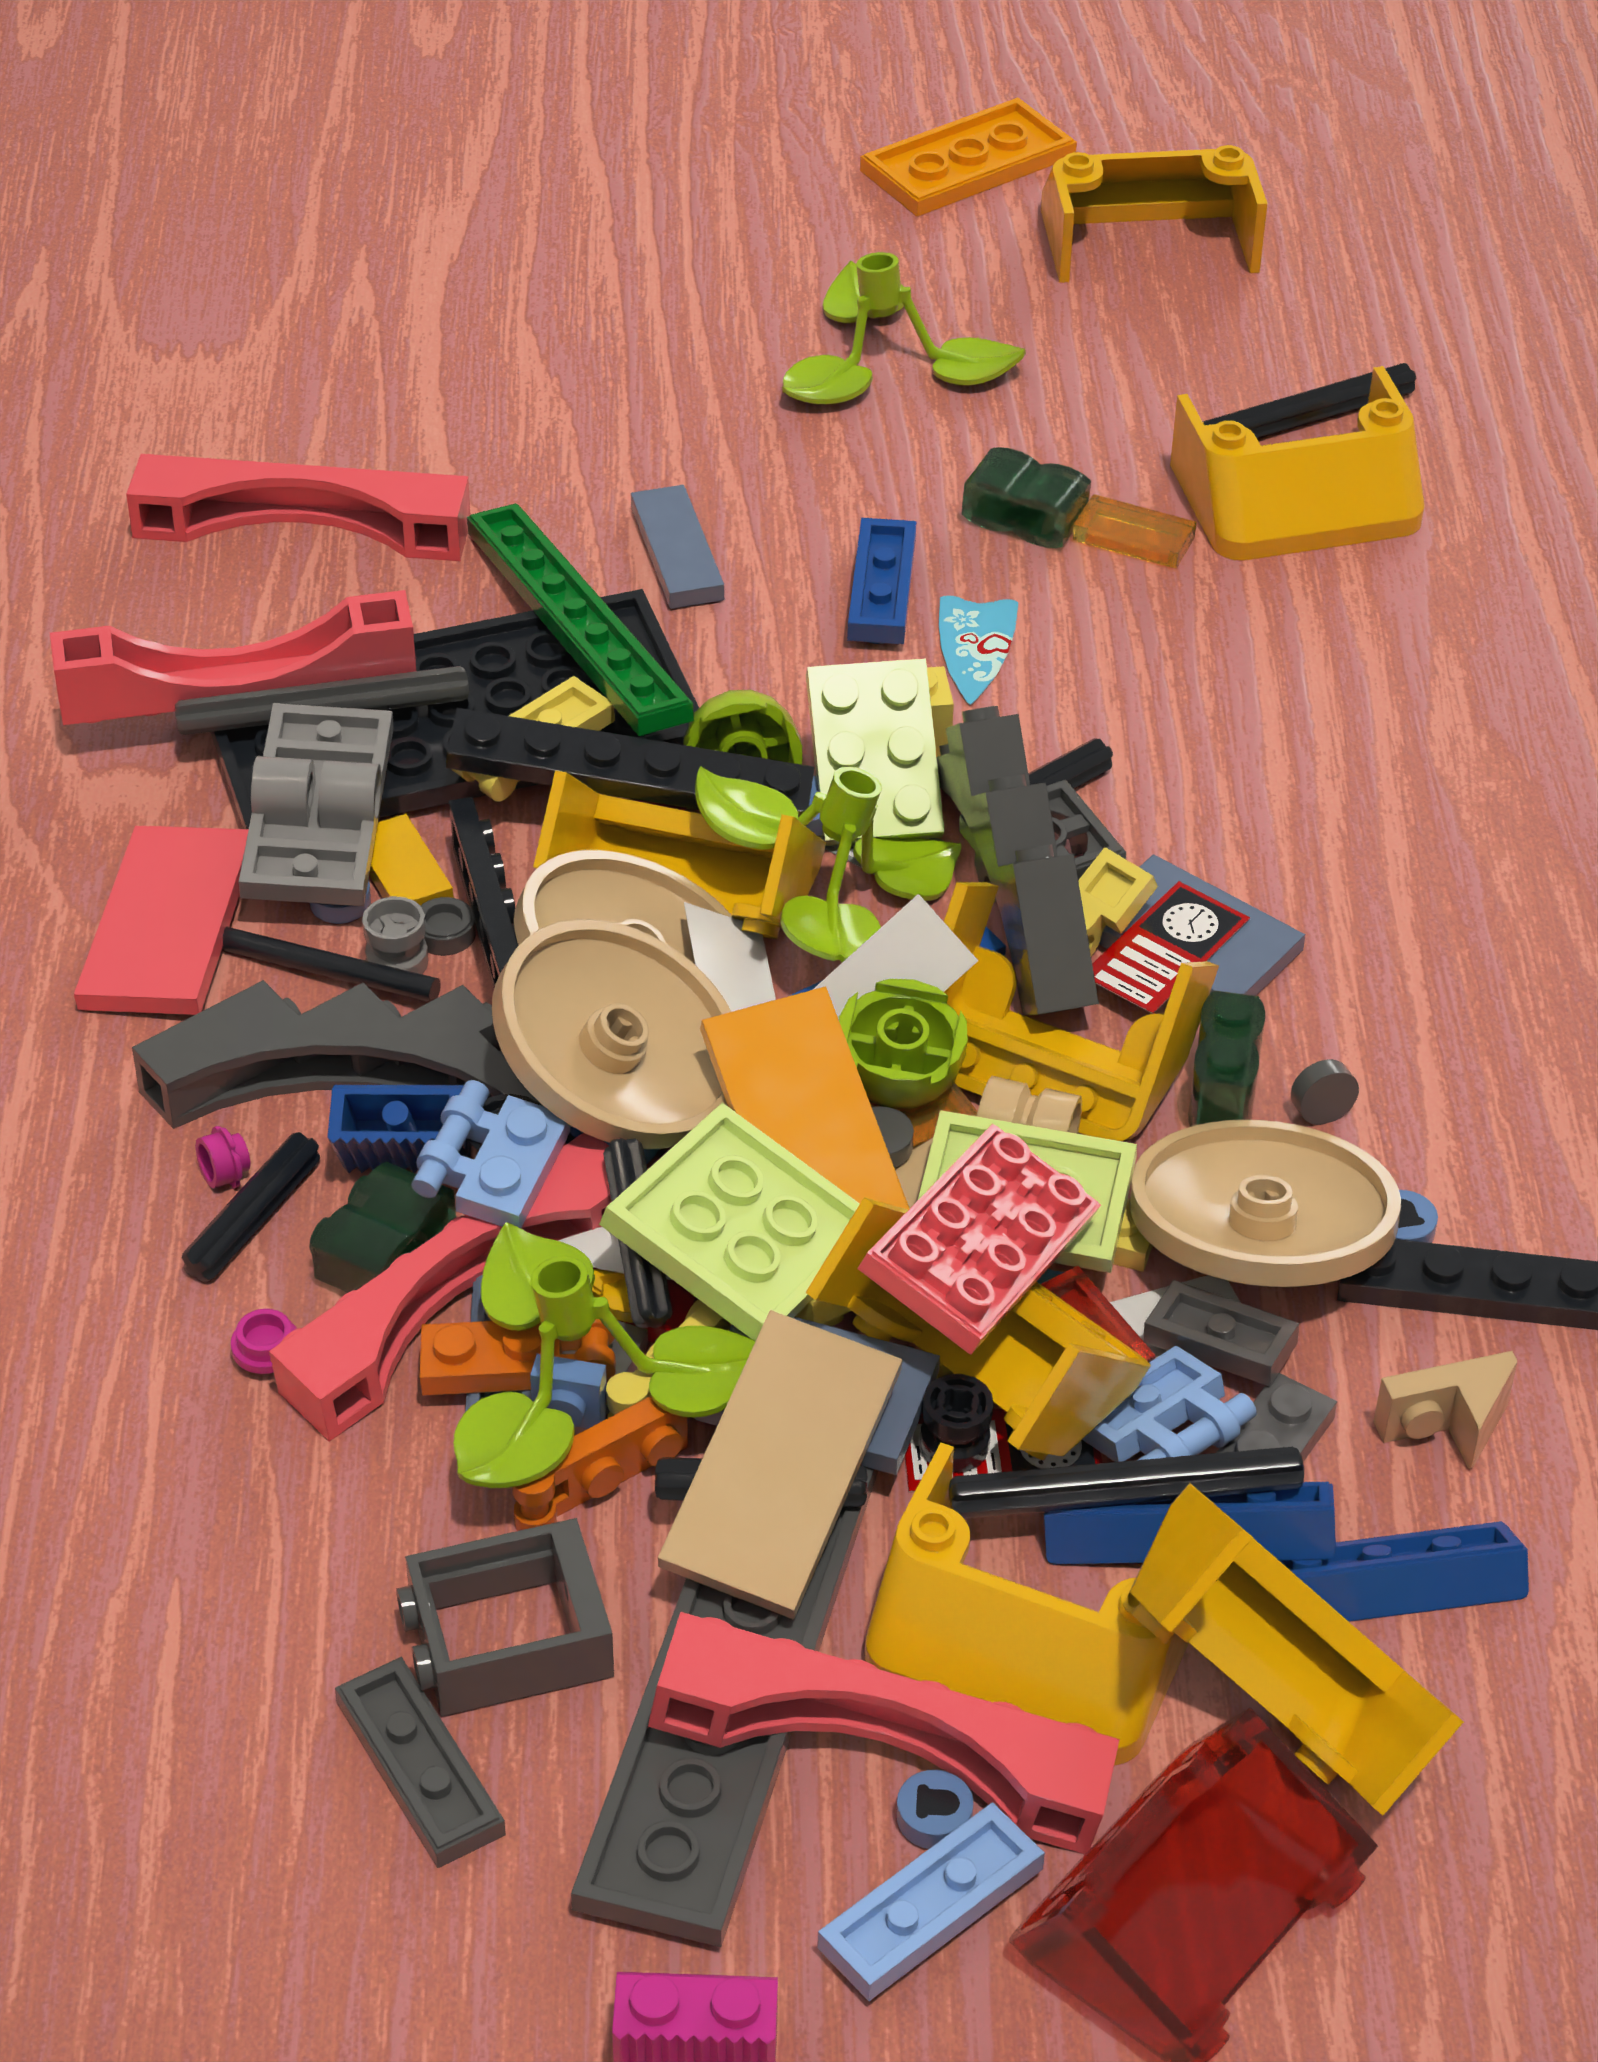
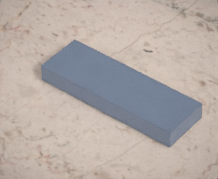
(677, 546)

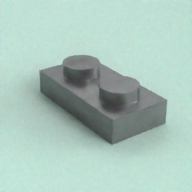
(1222, 1332)
(1285, 1417)

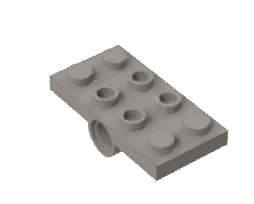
(316, 804)

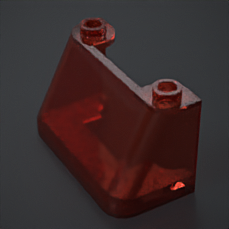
(1196, 1889)

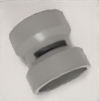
(396, 934)

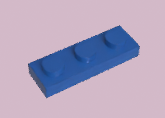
(882, 581)

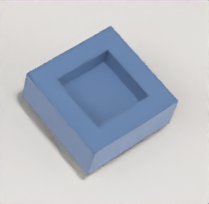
(577, 1389)

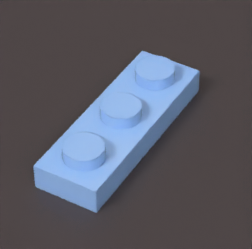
(930, 1901)

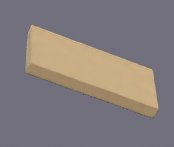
(780, 1464)

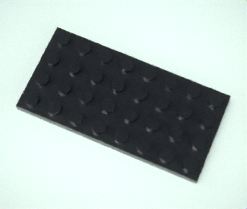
(507, 667)

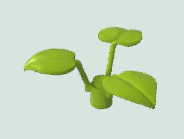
(875, 290)
(902, 866)
(536, 1280)

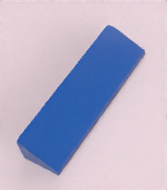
(1285, 1522)
(1420, 1571)

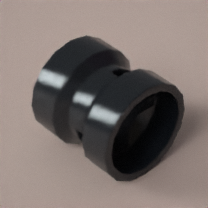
(959, 1414)

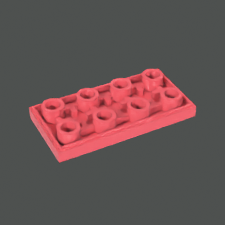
(980, 1237)

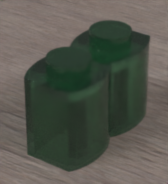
(1025, 497)
(1226, 1058)
(377, 1227)

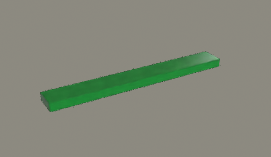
(580, 620)

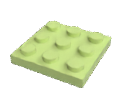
(733, 1220)

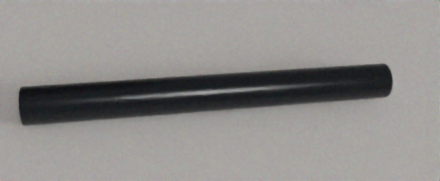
(331, 964)

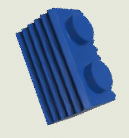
(386, 1123)

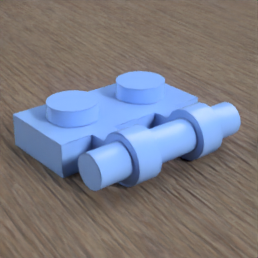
(509, 1166)
(1171, 1393)

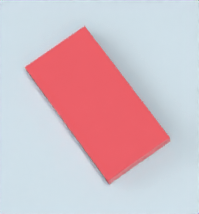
(164, 921)

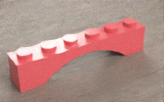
(199, 496)
(117, 676)
(346, 1356)
(743, 1685)

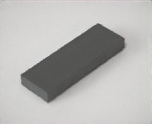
(420, 1762)

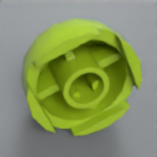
(745, 725)
(904, 1042)

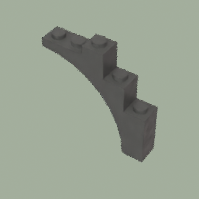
(1014, 832)
(266, 1047)

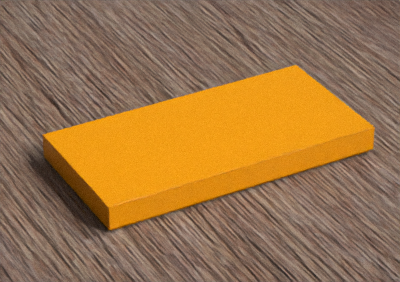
(967, 156)
(799, 1085)

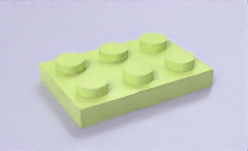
(882, 723)
(1097, 1163)

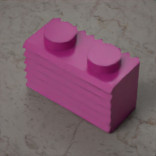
(694, 2018)

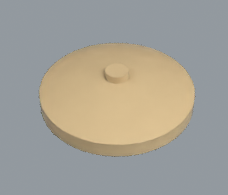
(614, 890)
(609, 1030)
(1265, 1203)

